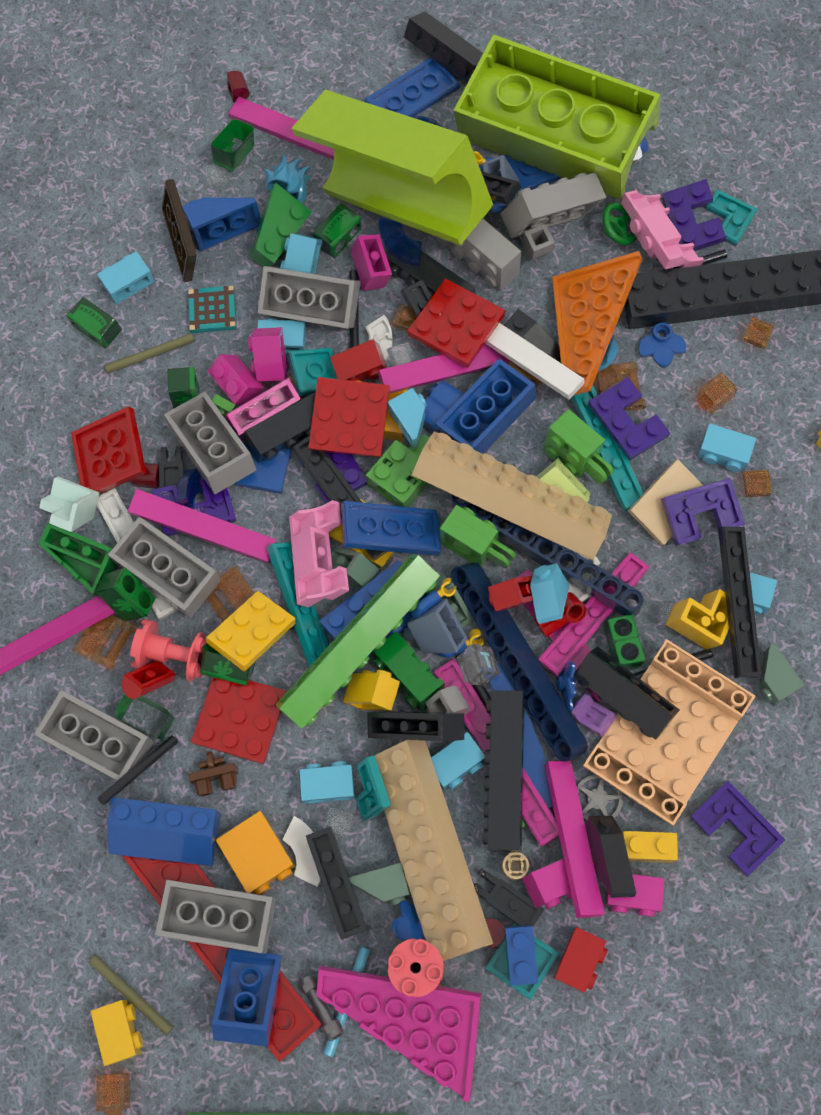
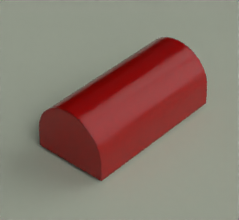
(146, 679)

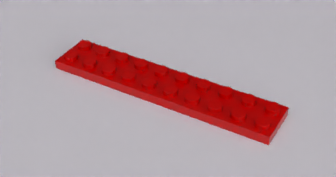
(292, 1016)

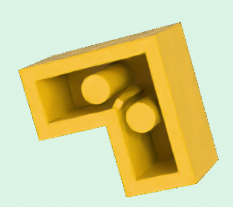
(701, 622)

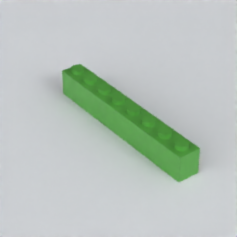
(357, 641)

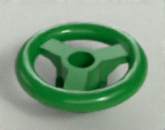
(616, 227)

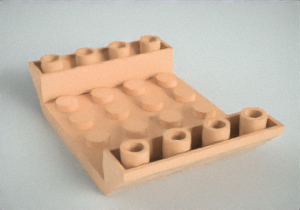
(668, 769)

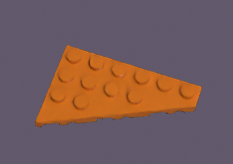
(588, 311)

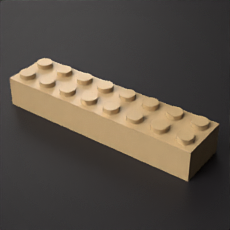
(513, 495)
(431, 852)

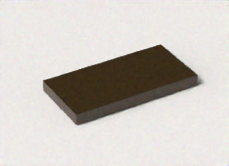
(178, 230)

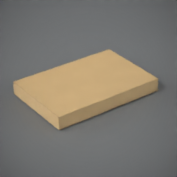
(649, 508)

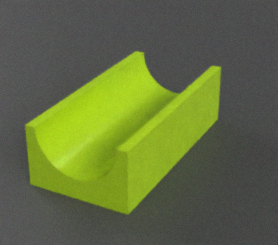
(555, 114)
(398, 166)

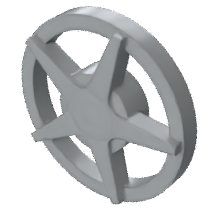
(599, 798)

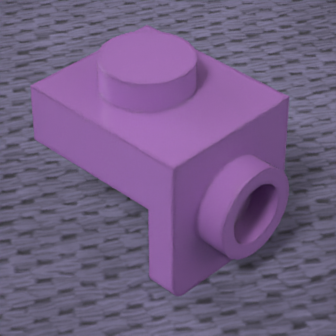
(592, 715)

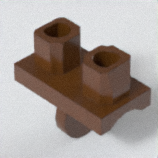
(203, 778)

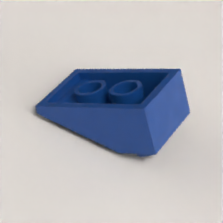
(220, 219)
(247, 998)

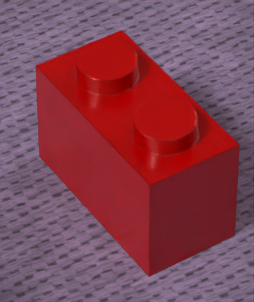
(359, 362)
(511, 593)
(580, 960)

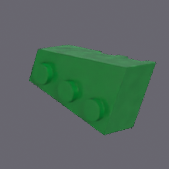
(279, 218)
(79, 555)
(404, 665)

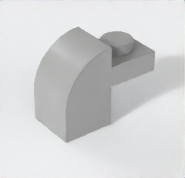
(537, 242)
(448, 701)

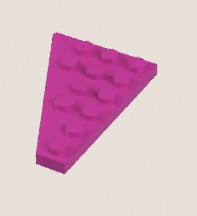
(430, 1030)

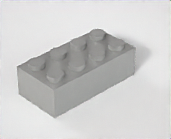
(553, 203)
(488, 255)
(308, 297)
(210, 442)
(165, 567)
(93, 736)
(216, 916)

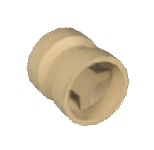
(512, 863)

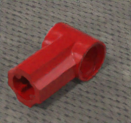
(574, 615)

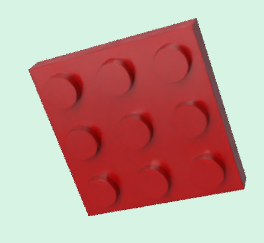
(456, 323)
(349, 417)
(109, 451)
(239, 719)

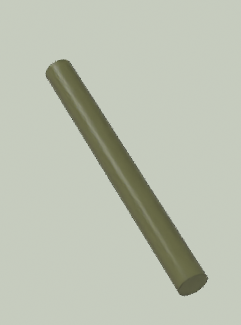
(149, 353)
(127, 991)

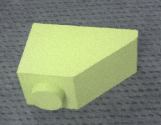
(561, 476)

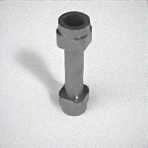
(332, 1027)

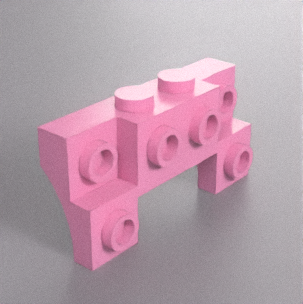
(657, 232)
(312, 555)

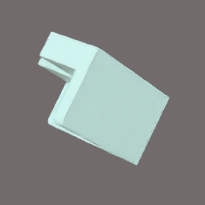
(70, 504)

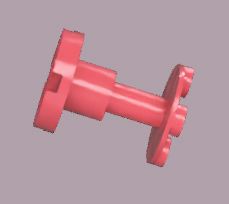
(150, 645)
(402, 962)

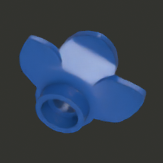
(662, 347)
(566, 684)
(408, 925)

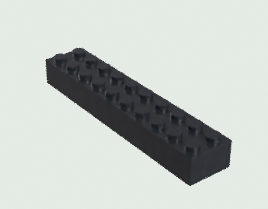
(724, 289)

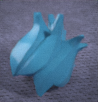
(290, 178)

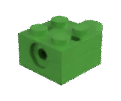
(577, 447)
(393, 474)
(474, 538)

